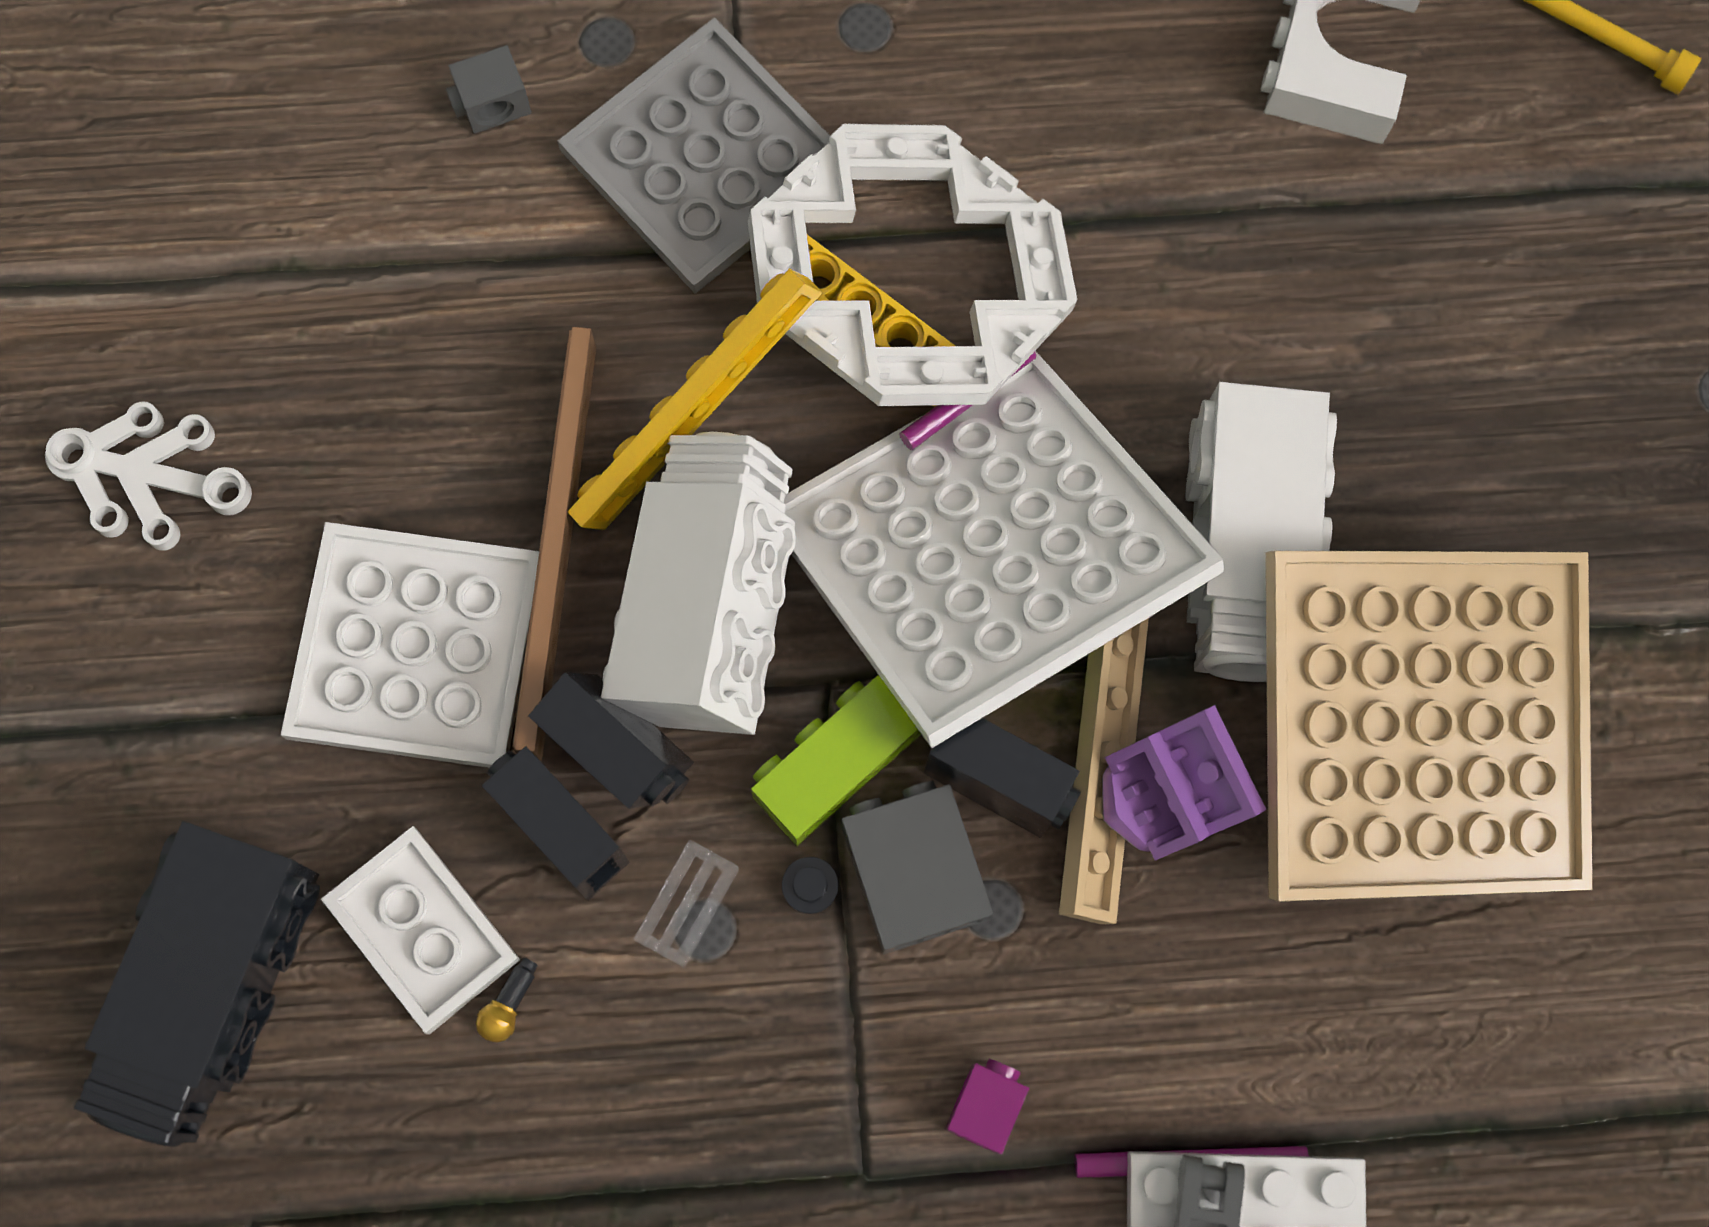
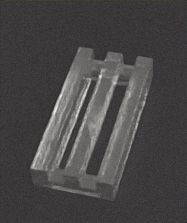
(663, 946)

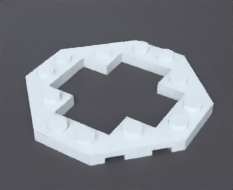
(980, 193)

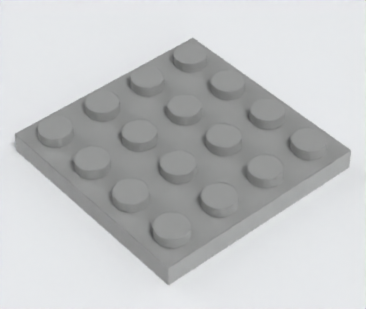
(695, 151)

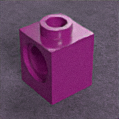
(988, 1106)

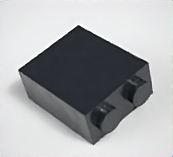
(611, 743)
(1006, 776)
(555, 821)

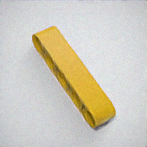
(889, 317)

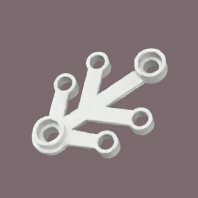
(141, 469)

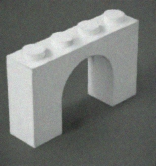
(1325, 88)

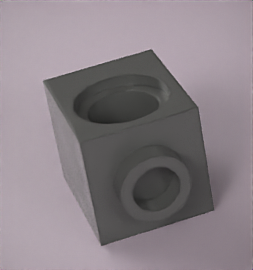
(488, 90)

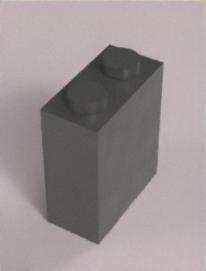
(915, 866)

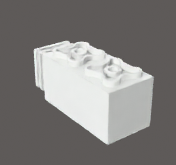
(1256, 488)
(703, 587)

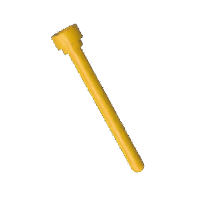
(1670, 67)

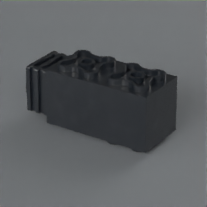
(194, 984)

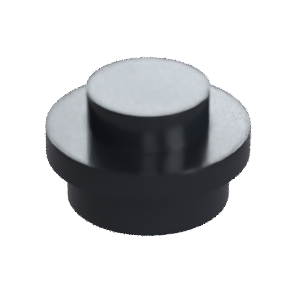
(810, 885)

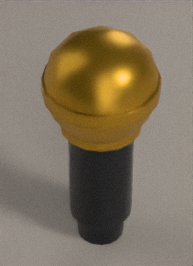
(497, 1019)

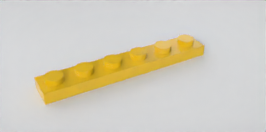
(707, 386)

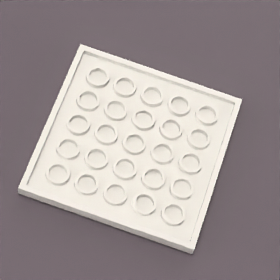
(993, 550)

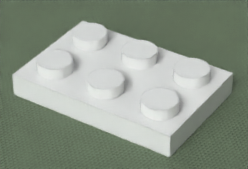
(420, 930)

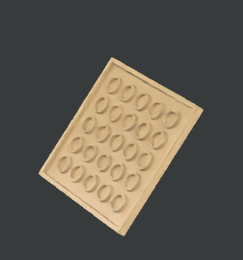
(1427, 723)

